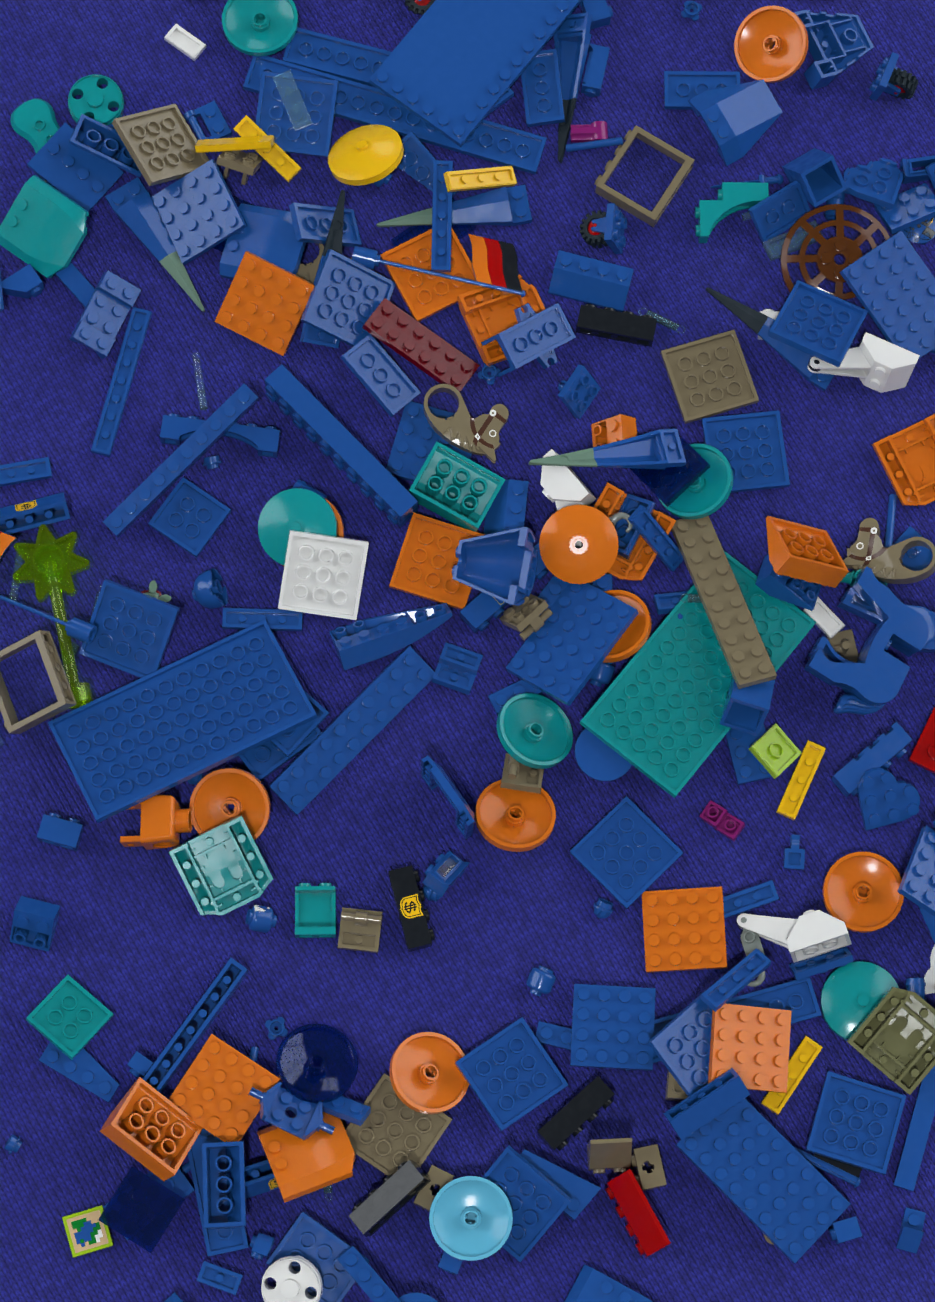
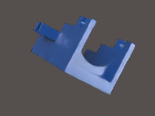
(533, 337)

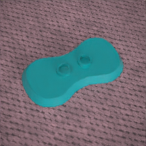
(35, 122)

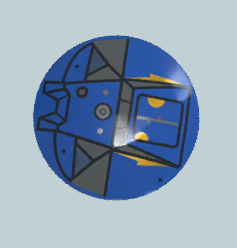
(921, 232)

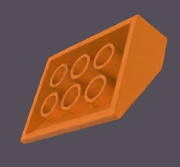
(804, 553)
(151, 1129)

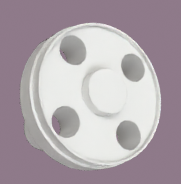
(291, 1284)

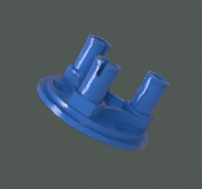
(598, 759)

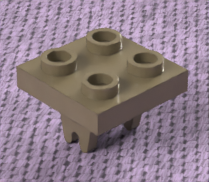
(240, 161)

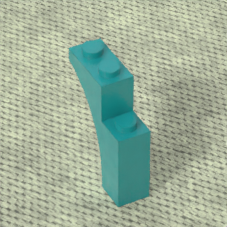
(730, 199)

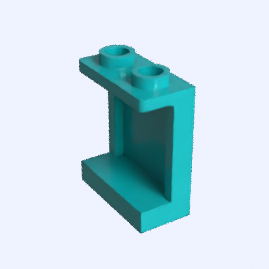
(315, 911)

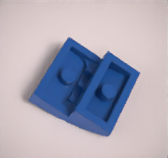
(457, 668)

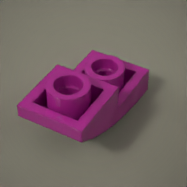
(722, 821)

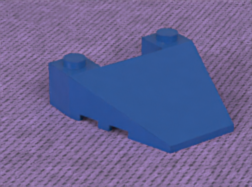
(834, 44)

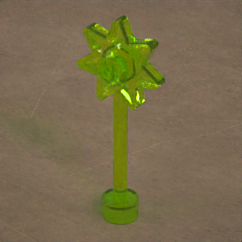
(50, 568)

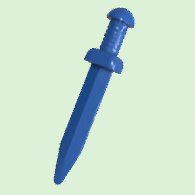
(762, 179)

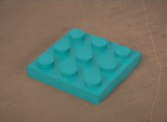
(69, 1017)

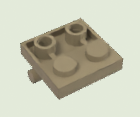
(527, 615)
(521, 777)
(360, 930)

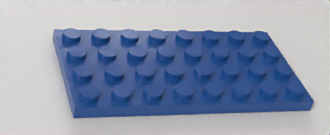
(765, 1178)

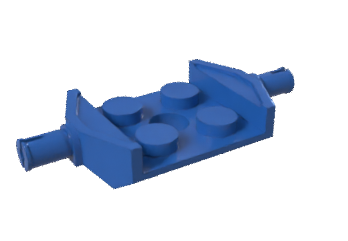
(307, 1115)

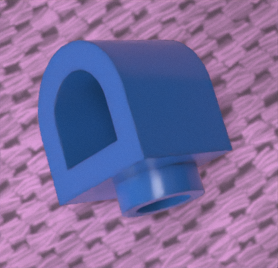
(261, 1246)

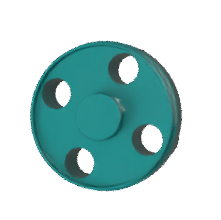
(96, 101)

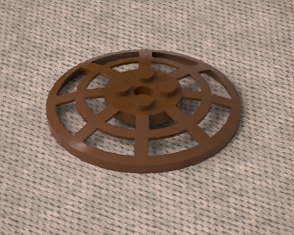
(829, 248)

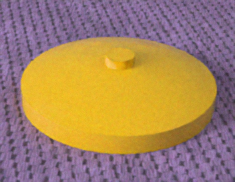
(365, 155)

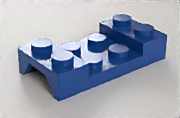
(105, 313)

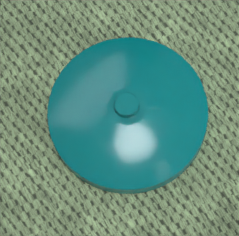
(259, 25)
(709, 490)
(297, 511)
(534, 731)
(852, 994)

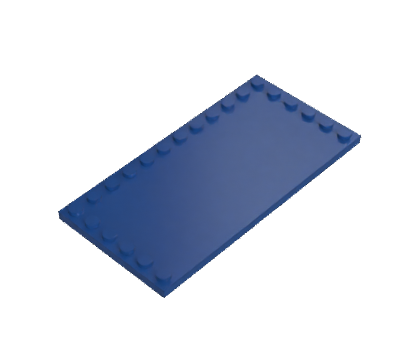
(467, 58)
(181, 720)

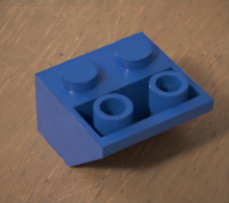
(34, 923)

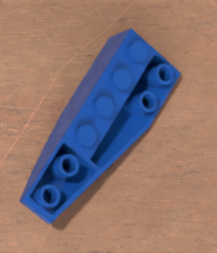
(385, 634)

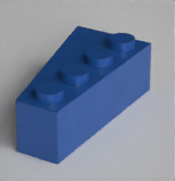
(880, 754)
(573, 1186)

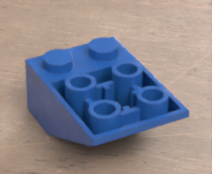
(787, 588)

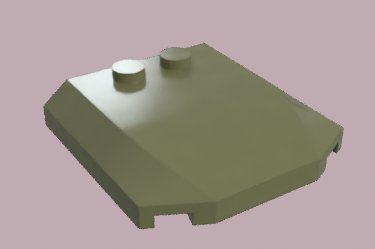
(899, 1038)

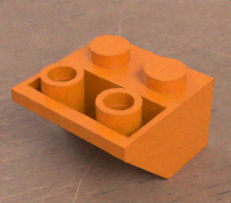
(613, 429)

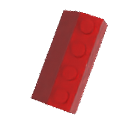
(637, 1213)

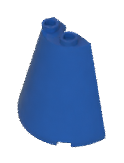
(498, 564)

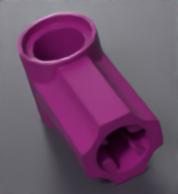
(589, 132)

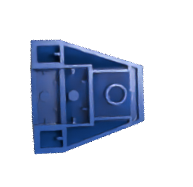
(736, 116)

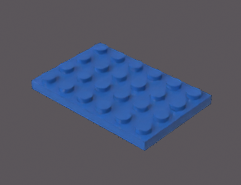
(896, 293)
(572, 641)

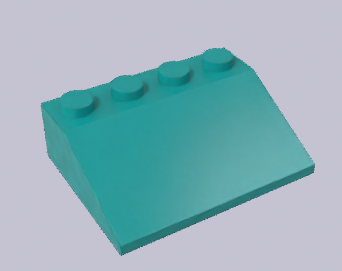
(455, 487)

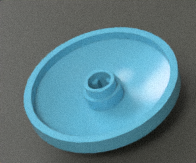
(471, 1218)

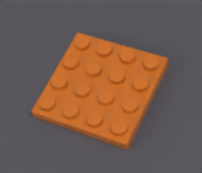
(425, 292)
(265, 303)
(428, 561)
(684, 929)
(753, 1044)
(218, 1089)

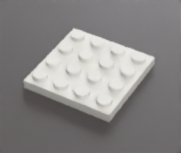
(323, 575)

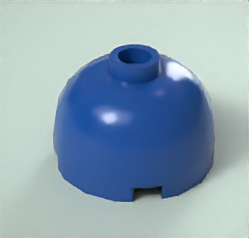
(209, 590)

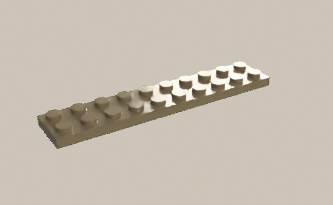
(723, 602)

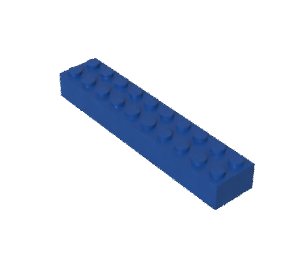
(341, 446)

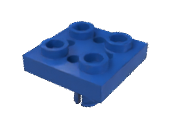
(578, 391)

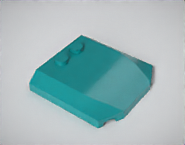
(43, 227)
(222, 868)

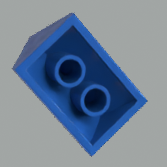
(628, 541)

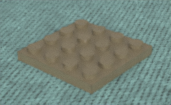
(160, 143)
(709, 376)
(394, 1131)

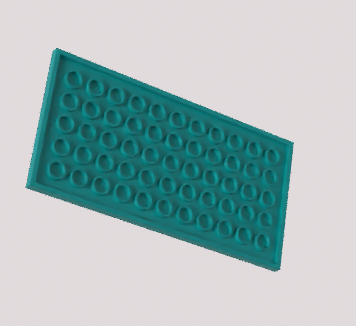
(673, 691)

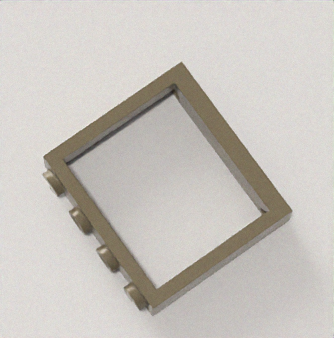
(627, 204)
(56, 675)

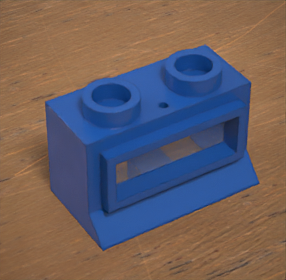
(444, 873)

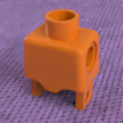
(160, 823)

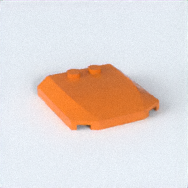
(491, 312)
(910, 462)
(642, 555)
(310, 1163)

